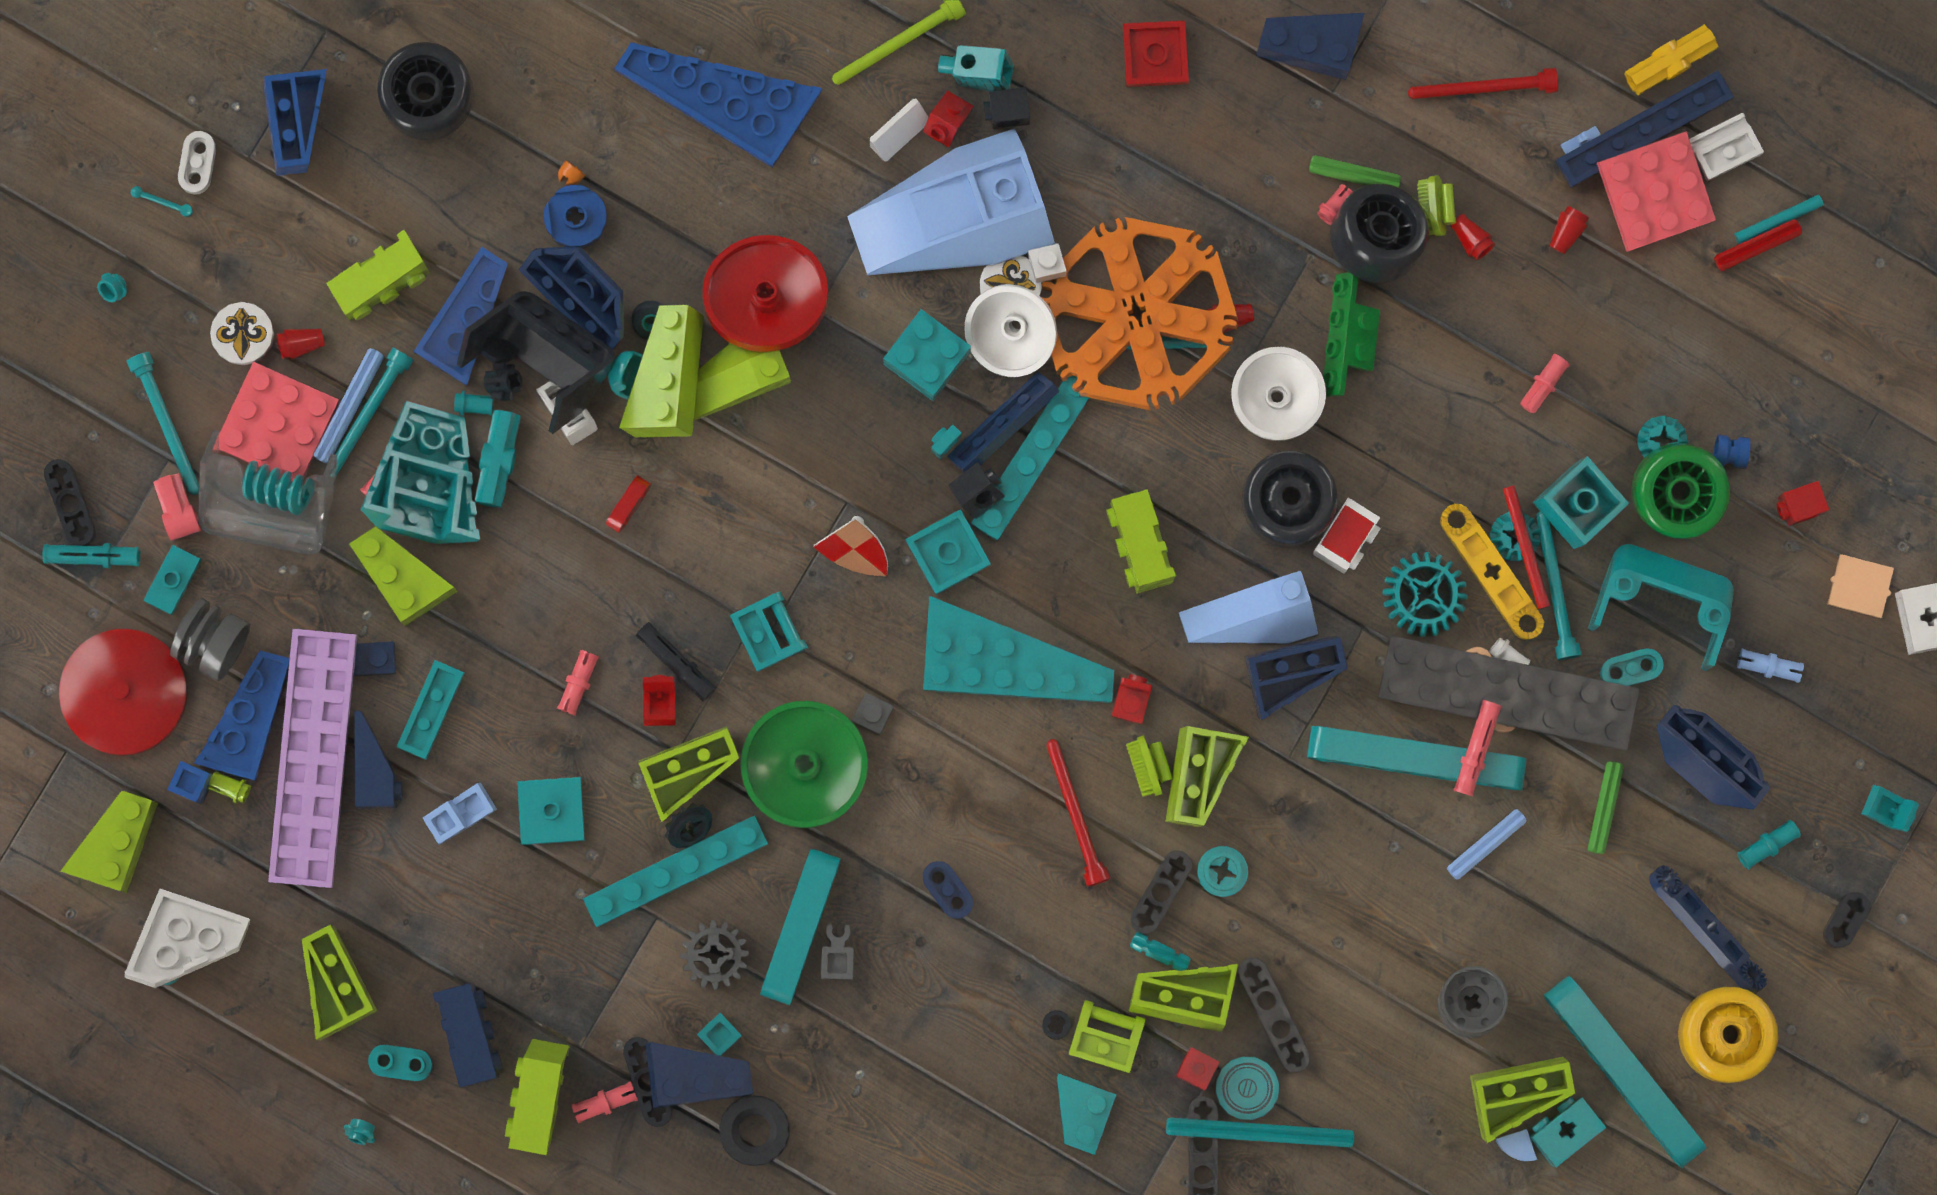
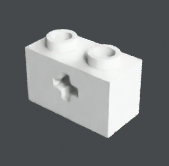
(1911, 605)

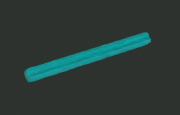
(1259, 1132)

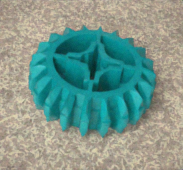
(1435, 604)

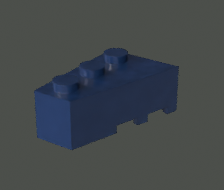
(1291, 671)
(693, 1077)

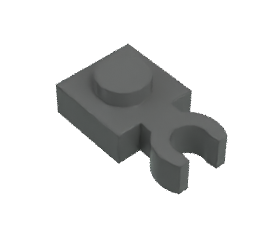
(837, 959)

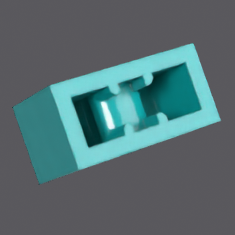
(1584, 1128)

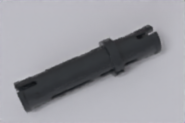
(676, 662)

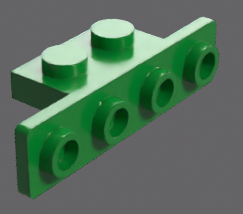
(1350, 336)

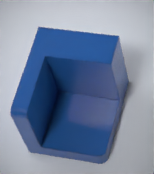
(190, 782)

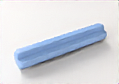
(1486, 844)

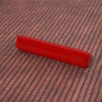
(1758, 245)

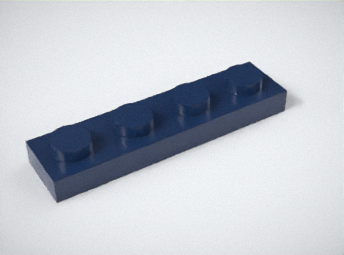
(1004, 422)

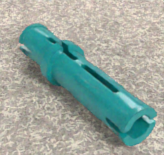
(128, 555)

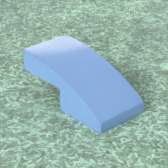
(459, 813)

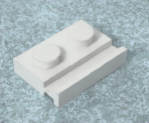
(1725, 147)

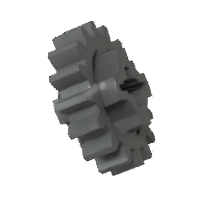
(714, 969)

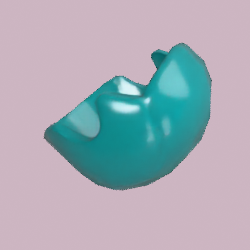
(624, 373)

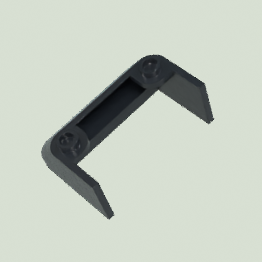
(546, 342)

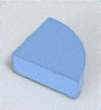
(1517, 1146)

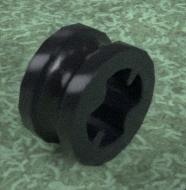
(1065, 1027)

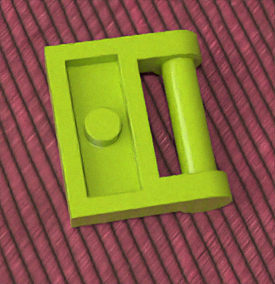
(1102, 1046)

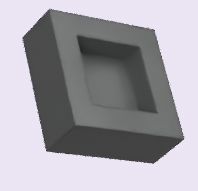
(872, 713)

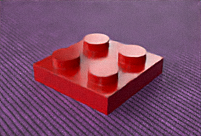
(1155, 53)

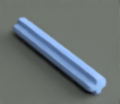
(349, 405)

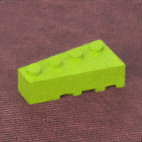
(667, 376)

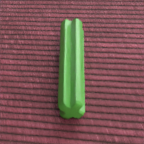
(1352, 172)
(1605, 807)

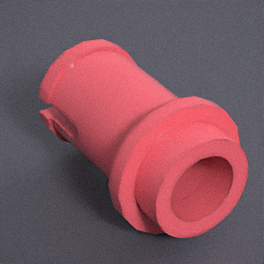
(1329, 209)

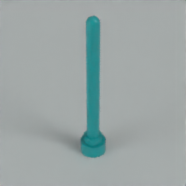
(396, 365)
(142, 367)
(1566, 645)

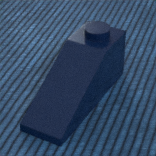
(374, 777)

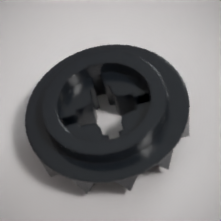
(699, 826)

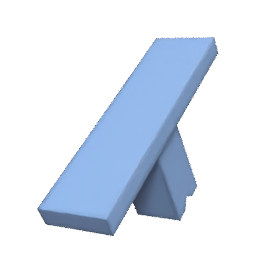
(1580, 139)

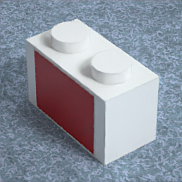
(1347, 535)

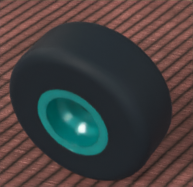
(640, 313)

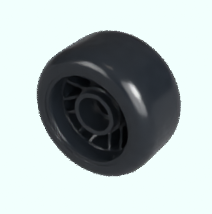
(421, 67)
(1379, 233)
(1284, 523)

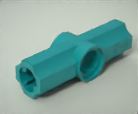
(497, 458)

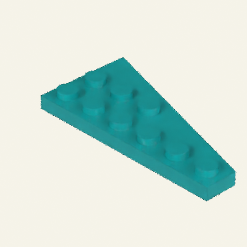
(991, 659)

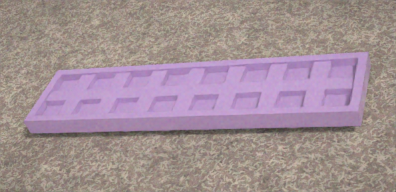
(312, 758)

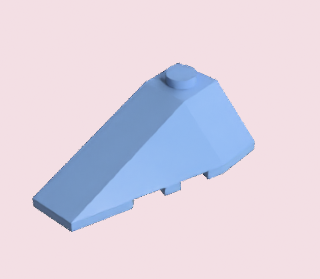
(1264, 613)

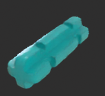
(1160, 952)

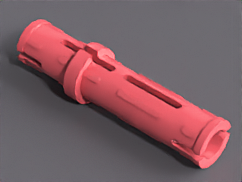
(1477, 748)

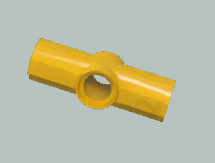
(1671, 60)

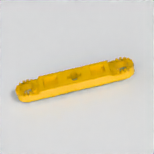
(1506, 590)

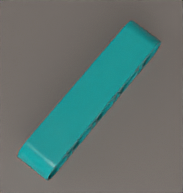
(800, 926)

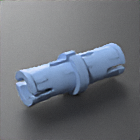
(1770, 665)

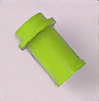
(229, 787)

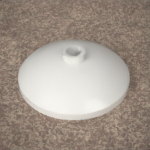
(998, 343)
(1282, 372)

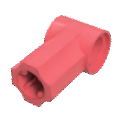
(179, 516)

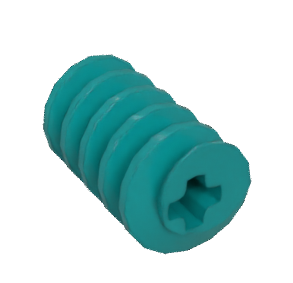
(277, 490)

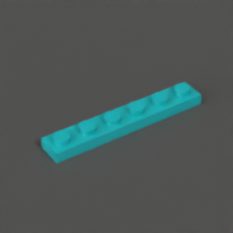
(1032, 458)
(675, 871)

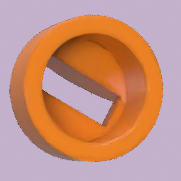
(571, 172)

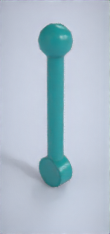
(185, 210)

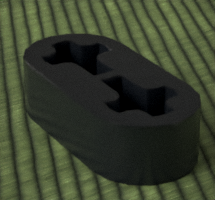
(1839, 916)

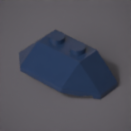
(578, 290)
(1711, 759)

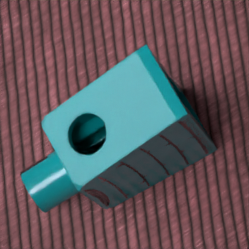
(989, 72)

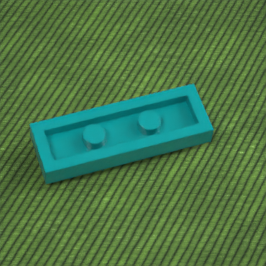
(430, 710)

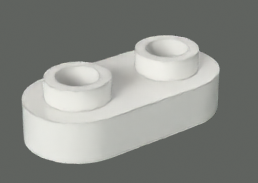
(194, 163)

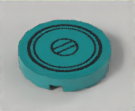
(1247, 1088)

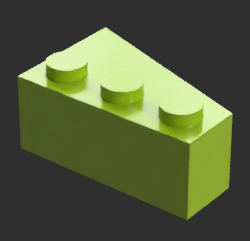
(686, 768)
(114, 843)
(1186, 996)
(1519, 1092)

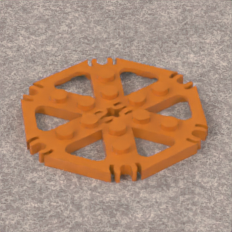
(1166, 317)

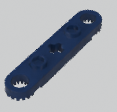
(1699, 919)

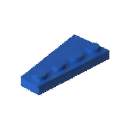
(245, 727)

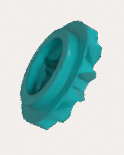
(1653, 429)
(1503, 542)
(1236, 865)

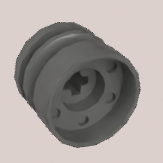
(204, 636)
(1490, 997)

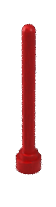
(1544, 81)
(1095, 871)

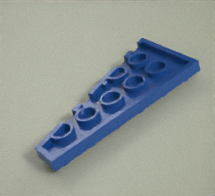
(735, 103)

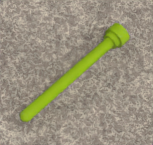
(948, 10)

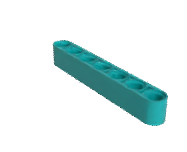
(1410, 757)
(1625, 1072)

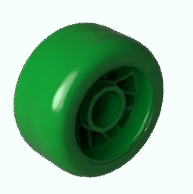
(1705, 494)

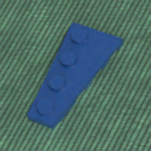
(467, 303)

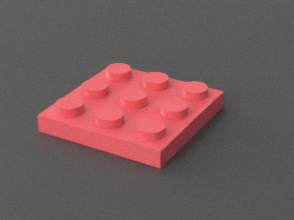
(1656, 191)
(276, 421)

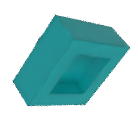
(945, 440)
(719, 1035)

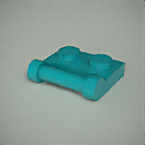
(759, 637)

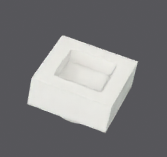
(1047, 263)

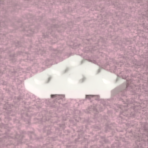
(183, 938)

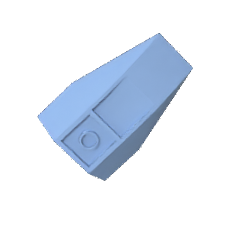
(957, 212)

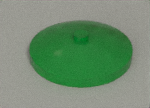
(804, 764)

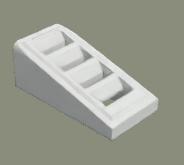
(576, 429)

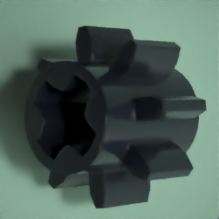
(502, 381)

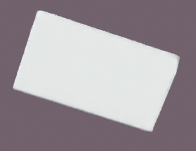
(899, 130)

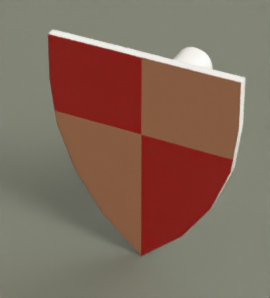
(855, 548)

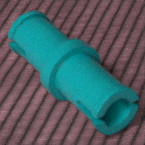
(1768, 844)

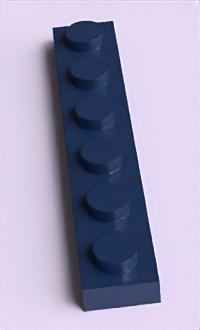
(1646, 127)

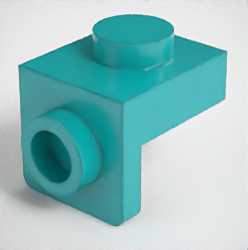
(1890, 809)

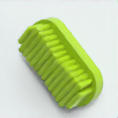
(1437, 203)
(1149, 765)

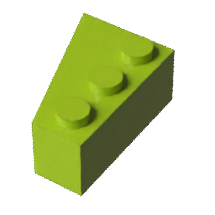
(378, 278)
(1140, 542)
(400, 577)
(1200, 772)
(334, 983)
(536, 1097)

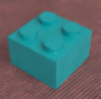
(927, 355)
(1580, 502)

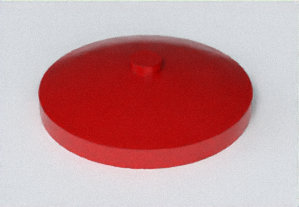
(765, 293)
(123, 692)

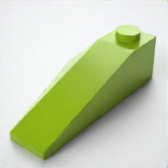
(736, 377)

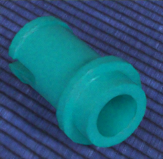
(473, 403)

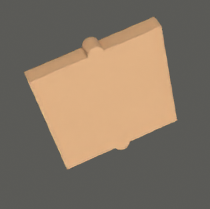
(1860, 586)

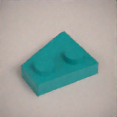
(1083, 1112)

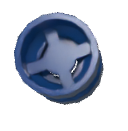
(1732, 451)

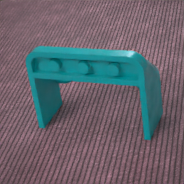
(1636, 565)

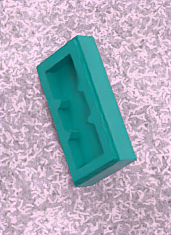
(172, 580)

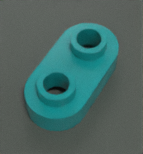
(1631, 669)
(400, 1063)

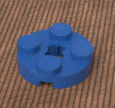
(587, 203)

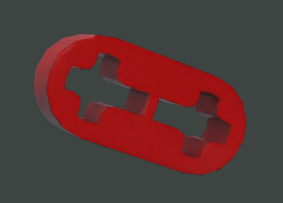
(628, 504)

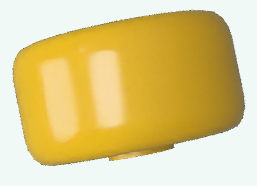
(1703, 1041)

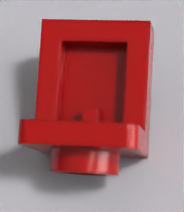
(947, 118)
(659, 701)

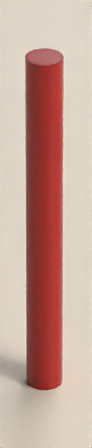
(1526, 547)

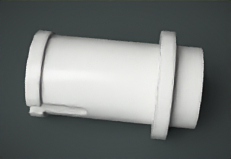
(1502, 650)

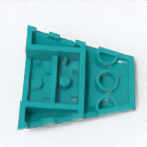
(425, 479)

